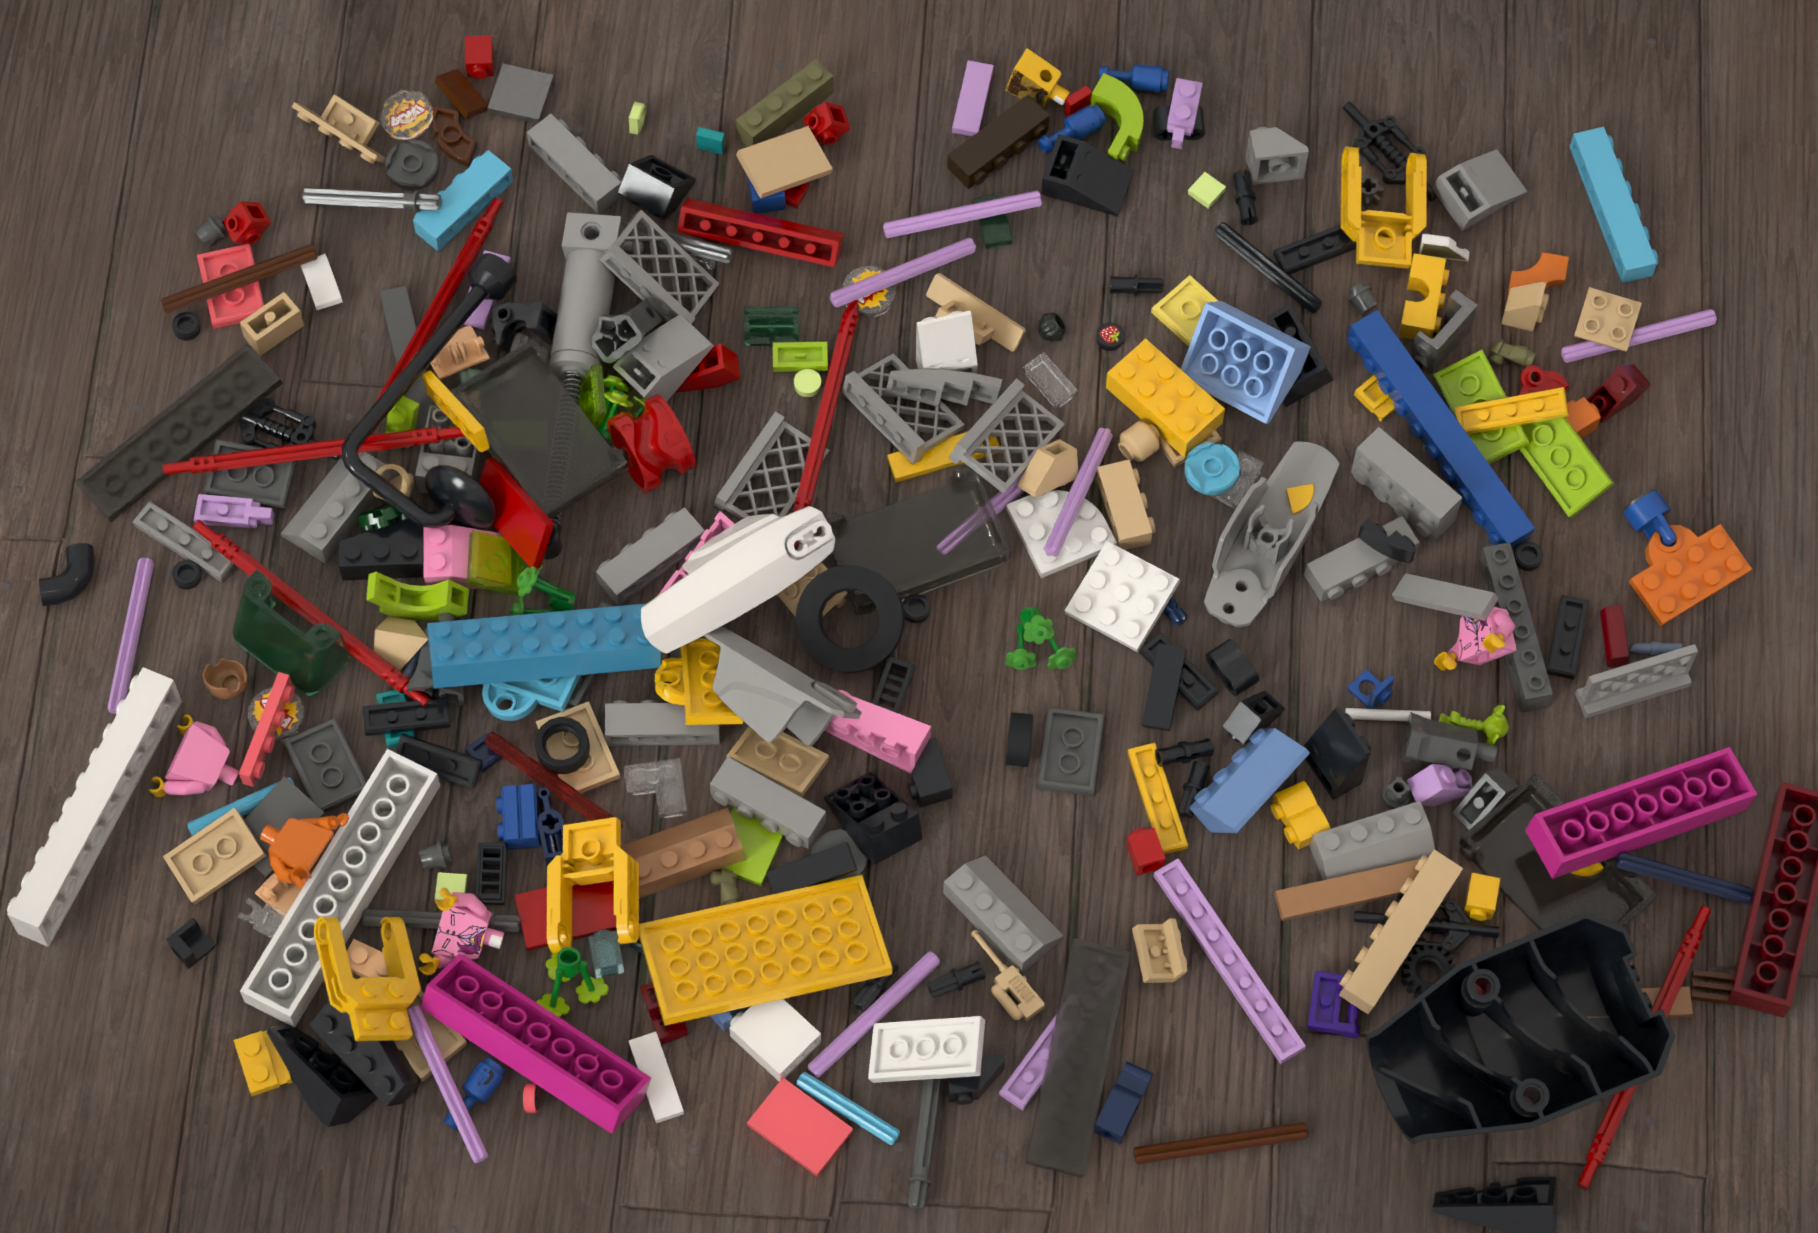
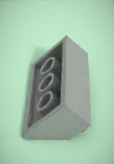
(332, 510)
(1373, 842)
(1001, 912)

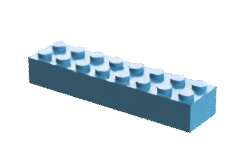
(539, 646)

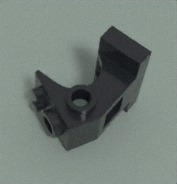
(535, 317)

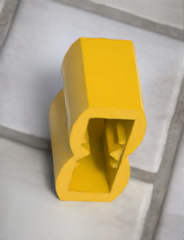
(1299, 814)

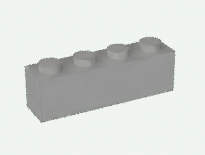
(575, 163)
(650, 556)
(1352, 564)
(654, 725)
(767, 803)

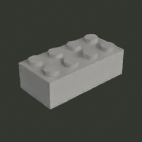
(1405, 485)

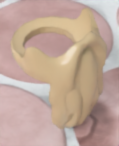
(403, 482)

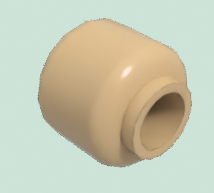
(1139, 441)

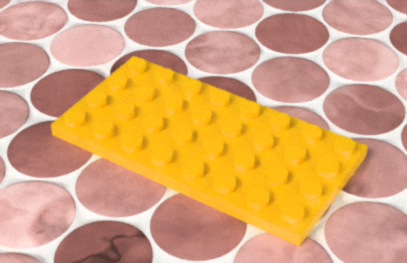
(764, 949)

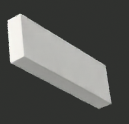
(661, 1090)

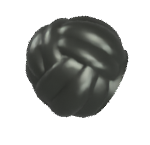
(1051, 327)

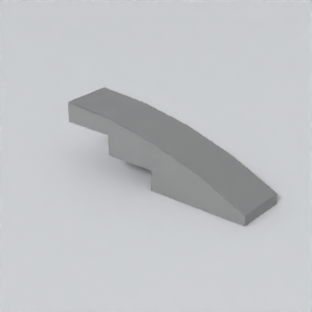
(934, 384)

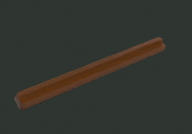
(239, 278)
(1220, 1143)

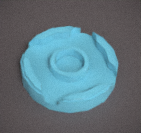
(1212, 468)

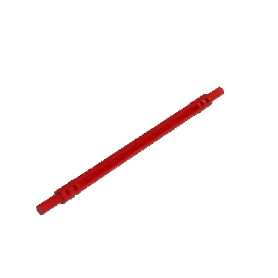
(447, 289)
(827, 408)
(310, 450)
(310, 611)
(1663, 1001)

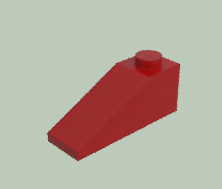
(714, 370)

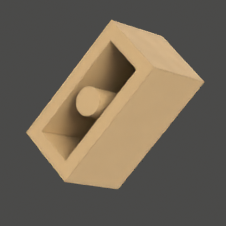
(272, 324)

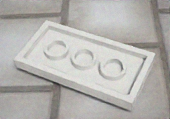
(926, 1049)

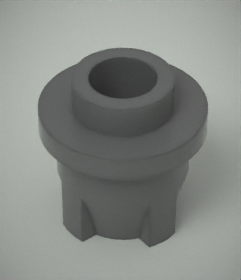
(211, 231)
(1362, 298)
(1396, 793)
(436, 856)

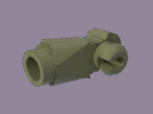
(1514, 353)
(726, 881)

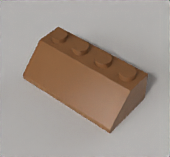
(685, 852)

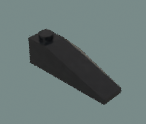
(323, 1080)
(1513, 1208)

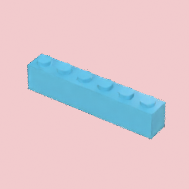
(1613, 204)

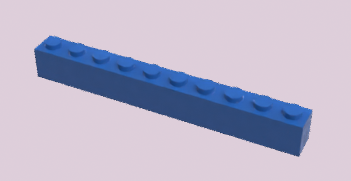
(1439, 431)

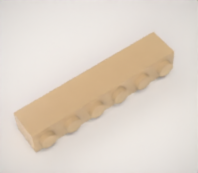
(1400, 931)

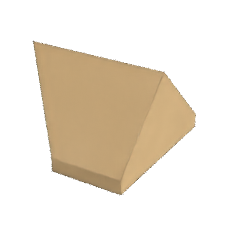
(398, 640)

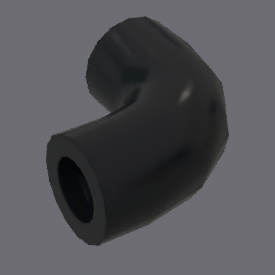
(73, 580)

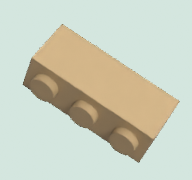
(1125, 504)

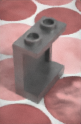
(1458, 318)

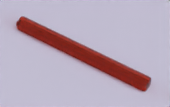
(545, 777)

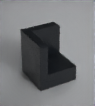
(190, 943)

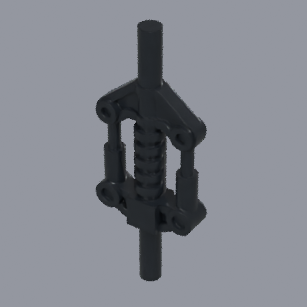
(1375, 133)
(255, 419)
(1457, 927)

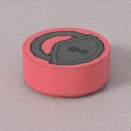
(531, 1098)

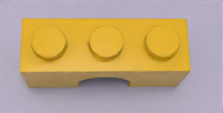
(1425, 277)

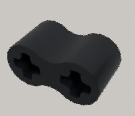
(1160, 118)
(1232, 667)

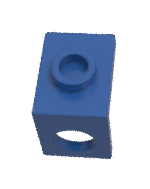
(1379, 695)

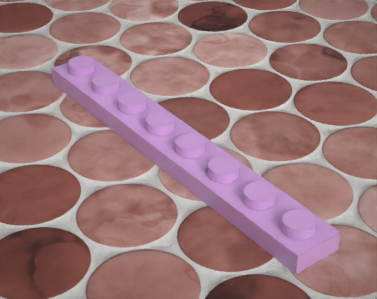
(1229, 961)

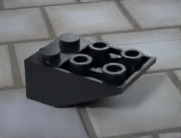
(1085, 176)
(1338, 754)
(875, 817)

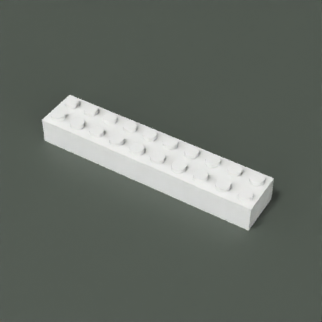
(94, 807)
(341, 885)

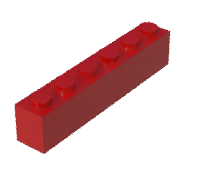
(760, 232)

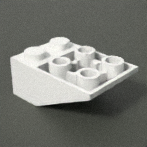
(947, 343)

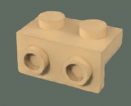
(1160, 951)

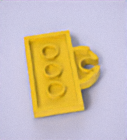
(693, 684)

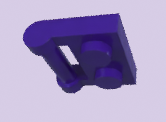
(1326, 1007)

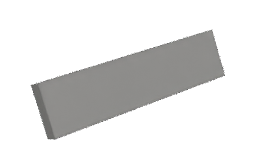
(182, 540)
(1445, 596)

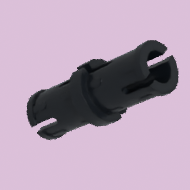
(1245, 197)
(1184, 752)

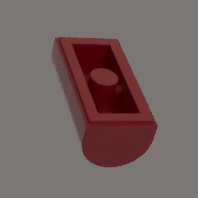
(1614, 636)

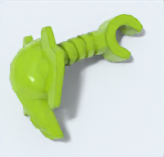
(1494, 726)

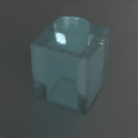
(606, 953)

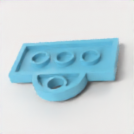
(527, 694)

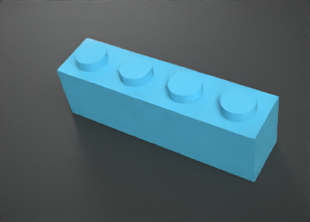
(463, 200)

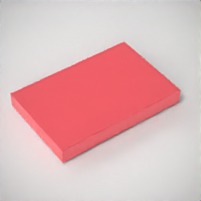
(236, 304)
(800, 1127)

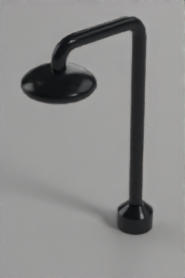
(451, 490)

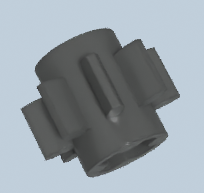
(1370, 191)

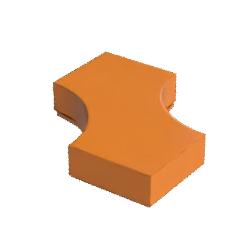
(1549, 269)

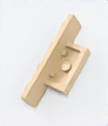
(347, 123)
(986, 320)

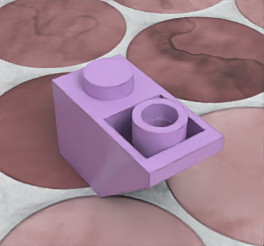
(1440, 784)

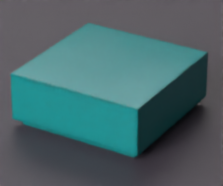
(710, 140)

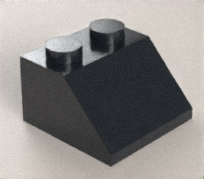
(655, 185)

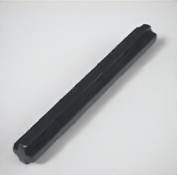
(1268, 267)

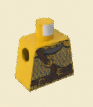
(1037, 79)

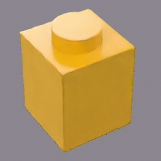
(1481, 897)

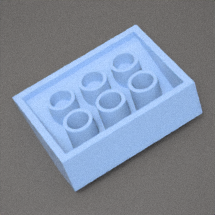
(1243, 360)

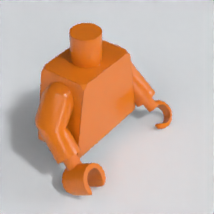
(300, 845)

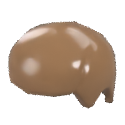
(225, 679)

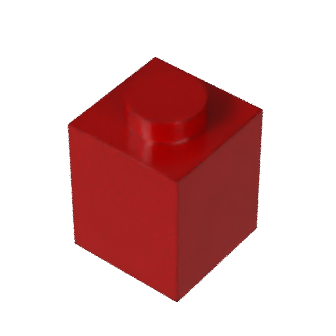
(479, 56)
(1145, 850)

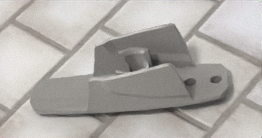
(1265, 536)
(773, 693)

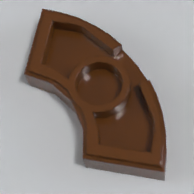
(451, 137)

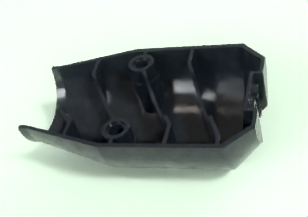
(1467, 1058)

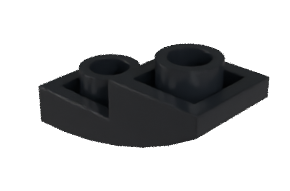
(1395, 546)

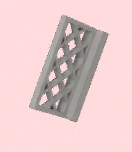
(631, 273)
(886, 416)
(986, 427)
(753, 459)
(1637, 682)

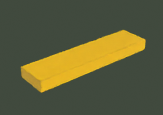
(455, 411)
(1513, 411)
(931, 461)
(1157, 798)

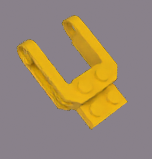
(1380, 235)
(589, 857)
(373, 1003)

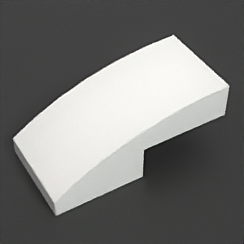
(321, 282)

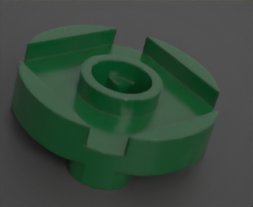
(379, 517)

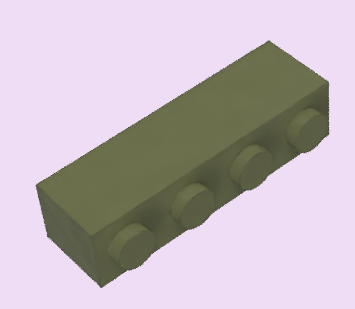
(785, 104)

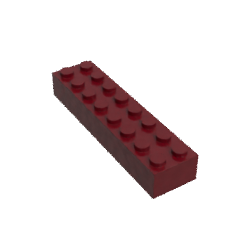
(1779, 905)

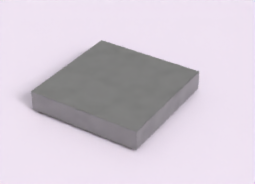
(520, 93)

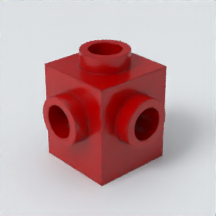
(827, 123)
(246, 222)

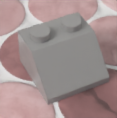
(1274, 156)

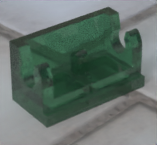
(770, 325)

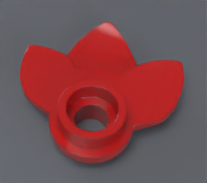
(1546, 380)

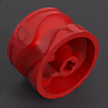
(652, 443)

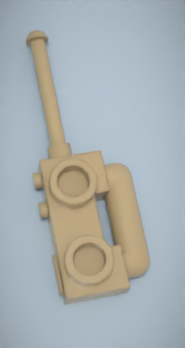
(1012, 982)

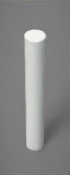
(1383, 714)

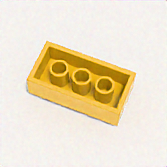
(1165, 397)

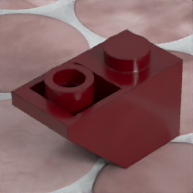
(1618, 391)

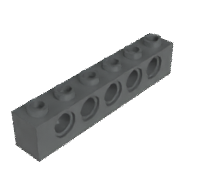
(1526, 663)

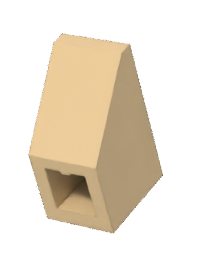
(1525, 306)
(1050, 468)

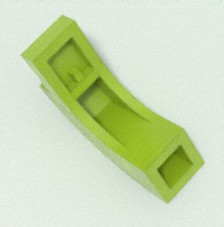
(1124, 107)
(415, 601)

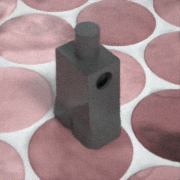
(623, 331)
(422, 677)
(1443, 743)

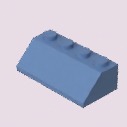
(1248, 781)

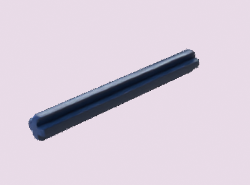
(1684, 877)

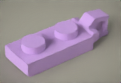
(1183, 110)
(231, 512)

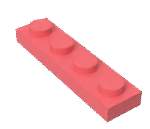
(263, 739)

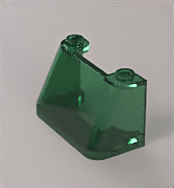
(307, 658)

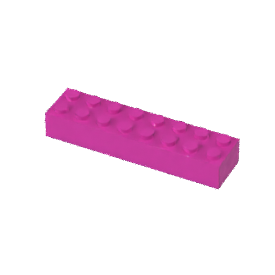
(1640, 812)
(535, 1043)

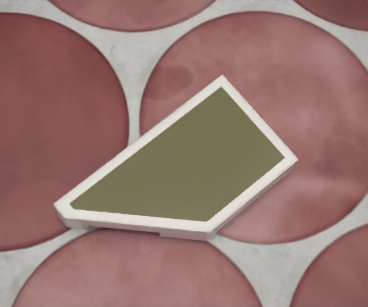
(1442, 247)

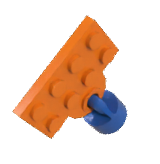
(1681, 565)

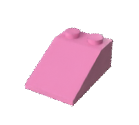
(447, 554)

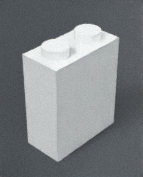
(775, 1036)

